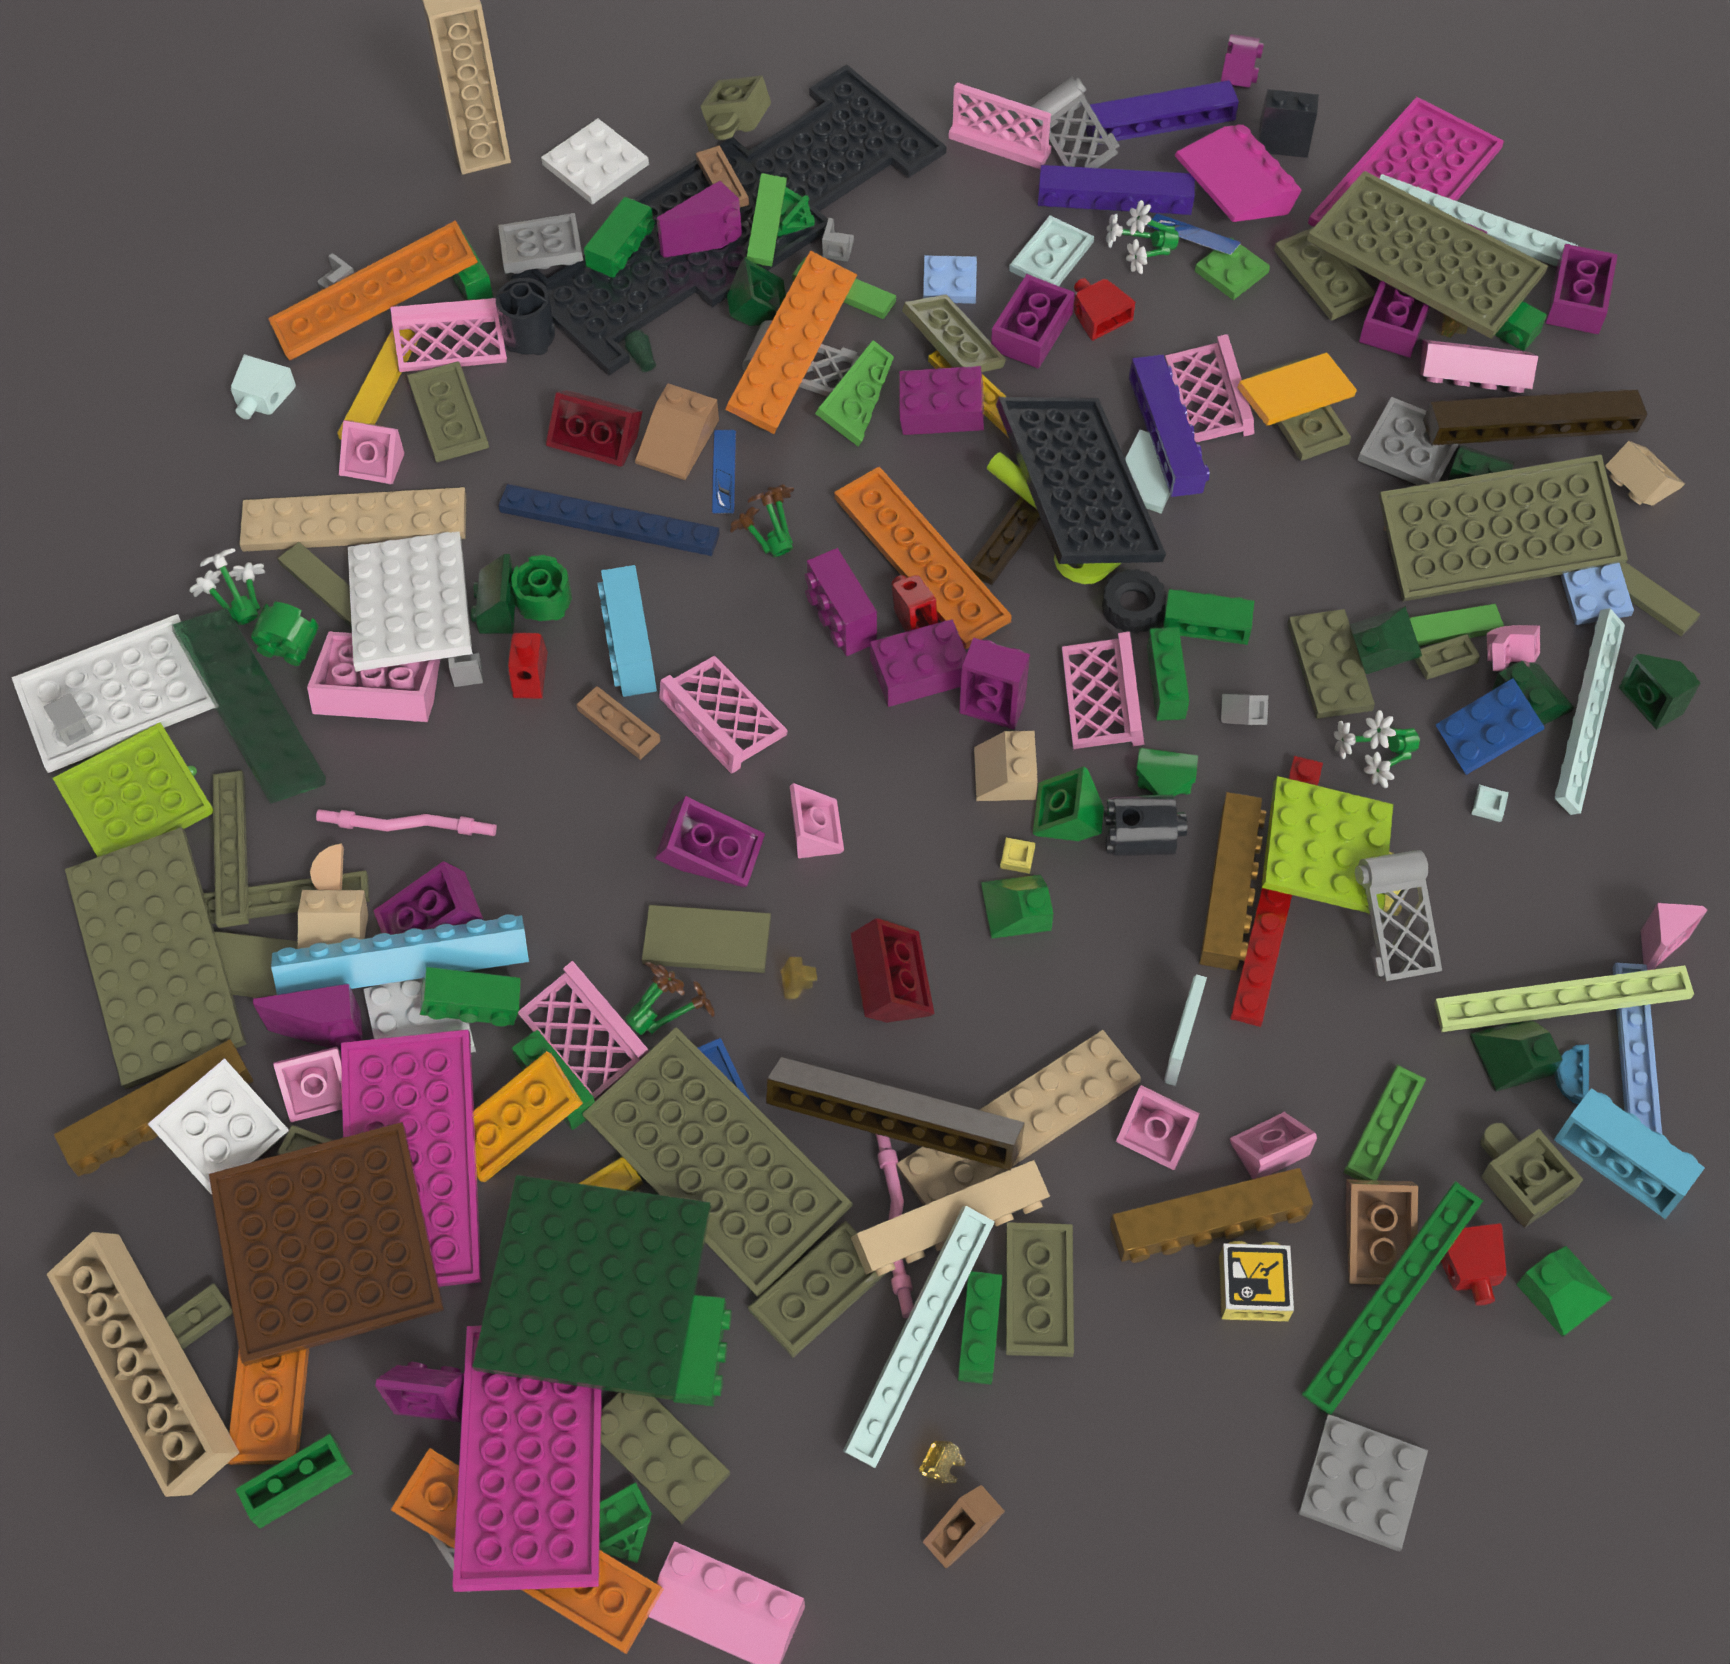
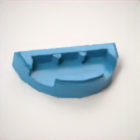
(1573, 1073)

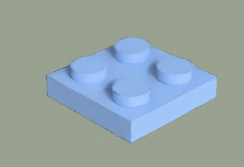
(950, 276)
(1596, 590)

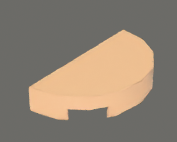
(328, 869)

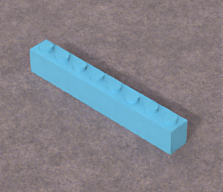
(401, 956)

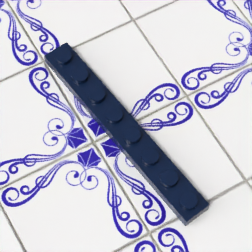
(609, 520)

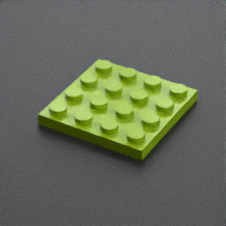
(133, 792)
(1320, 839)

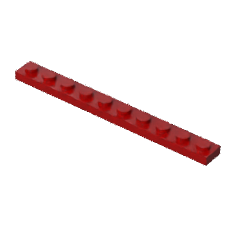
(1267, 930)

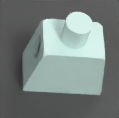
(260, 386)

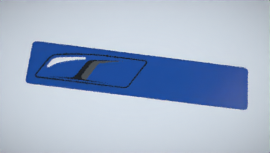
(1199, 235)
(724, 471)

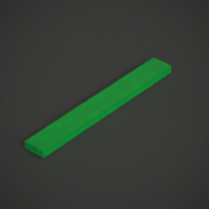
(1392, 1298)

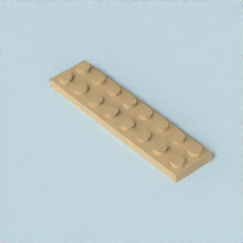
(351, 518)
(1048, 1105)

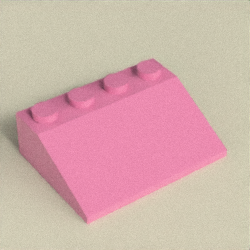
(379, 693)

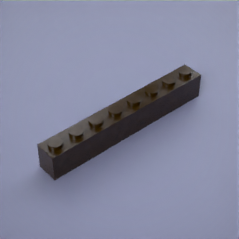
(1534, 417)
(895, 1113)

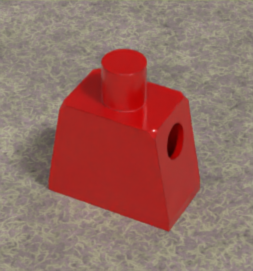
(1101, 307)
(911, 596)
(529, 655)
(1477, 1261)

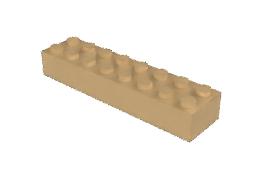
(467, 83)
(142, 1364)

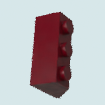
(593, 427)
(891, 972)

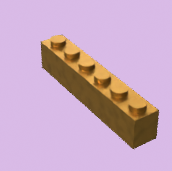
(1231, 882)
(125, 1122)
(1211, 1215)

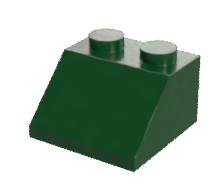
(1473, 462)
(495, 598)
(1659, 688)
(1538, 689)

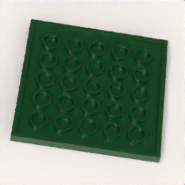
(593, 1287)

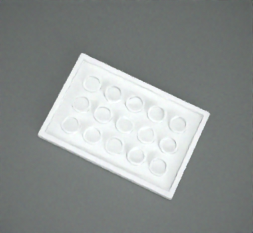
(408, 601)
(118, 687)

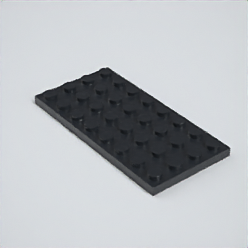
(1079, 481)

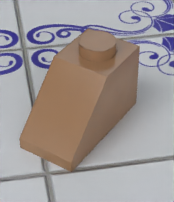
(963, 1525)

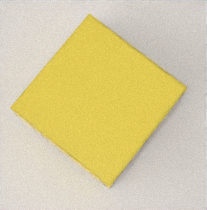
(1017, 855)

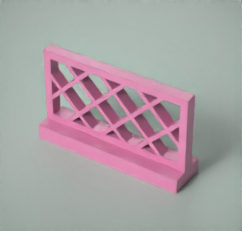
(996, 138)
(440, 315)
(1230, 376)
(1126, 683)
(700, 720)
(600, 1009)

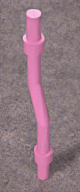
(349, 819)
(887, 1161)

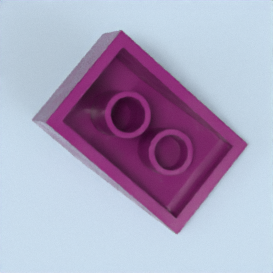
(701, 222)
(709, 843)
(430, 901)
(314, 1016)
(423, 1391)

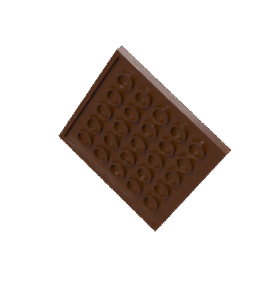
(324, 1243)

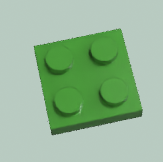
(1232, 272)

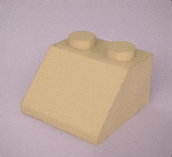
(1642, 474)
(1006, 767)
(331, 916)

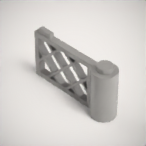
(1061, 104)
(832, 357)
(1392, 874)

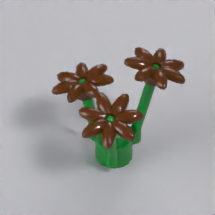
(778, 540)
(643, 1015)

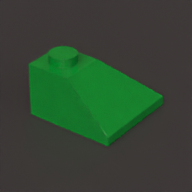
(1068, 807)
(1017, 906)
(1563, 1290)

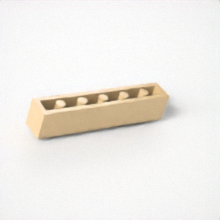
(931, 1224)

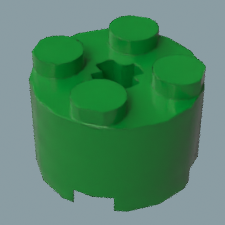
(541, 588)
(284, 633)

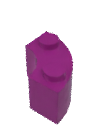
(1241, 59)

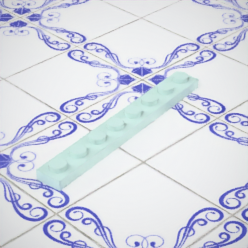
(1525, 239)
(1589, 712)
(918, 1337)

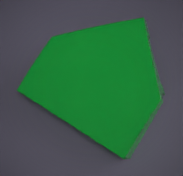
(794, 213)
(1166, 771)
(624, 1523)

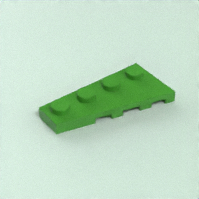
(854, 398)

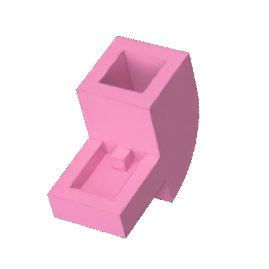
(1513, 644)

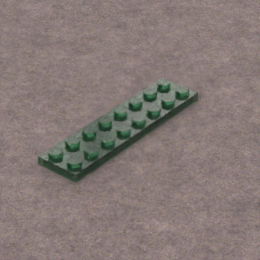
(249, 705)

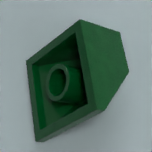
(755, 294)
(1385, 640)
(1516, 1053)

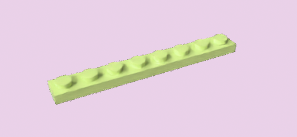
(1563, 998)

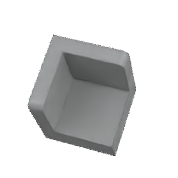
(836, 245)
(339, 271)
(466, 669)
(1244, 709)
(68, 719)

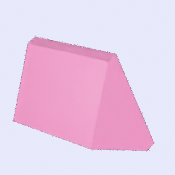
(370, 452)
(815, 823)
(1667, 930)
(311, 1083)
(1158, 1127)
(1273, 1145)

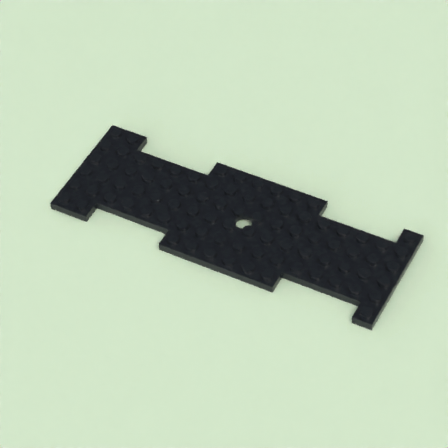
(820, 154)

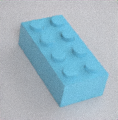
(626, 631)
(1629, 1153)

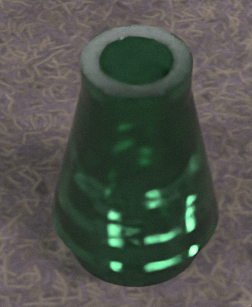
(640, 349)

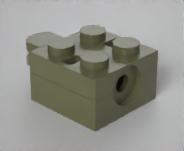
(728, 109)
(1527, 1174)

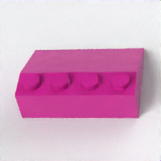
(1240, 174)

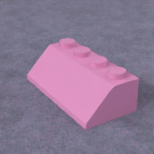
(1478, 364)
(726, 1607)

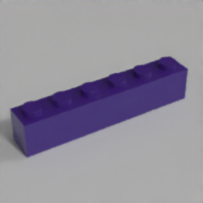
(1166, 111)
(1115, 189)
(1168, 426)

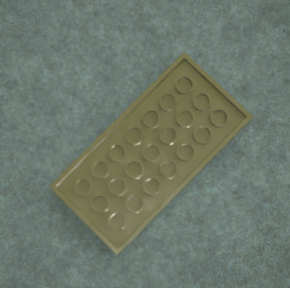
(1427, 254)
(1502, 527)
(153, 957)
(709, 1143)

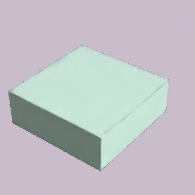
(1490, 803)

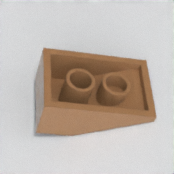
(677, 431)
(1378, 1226)

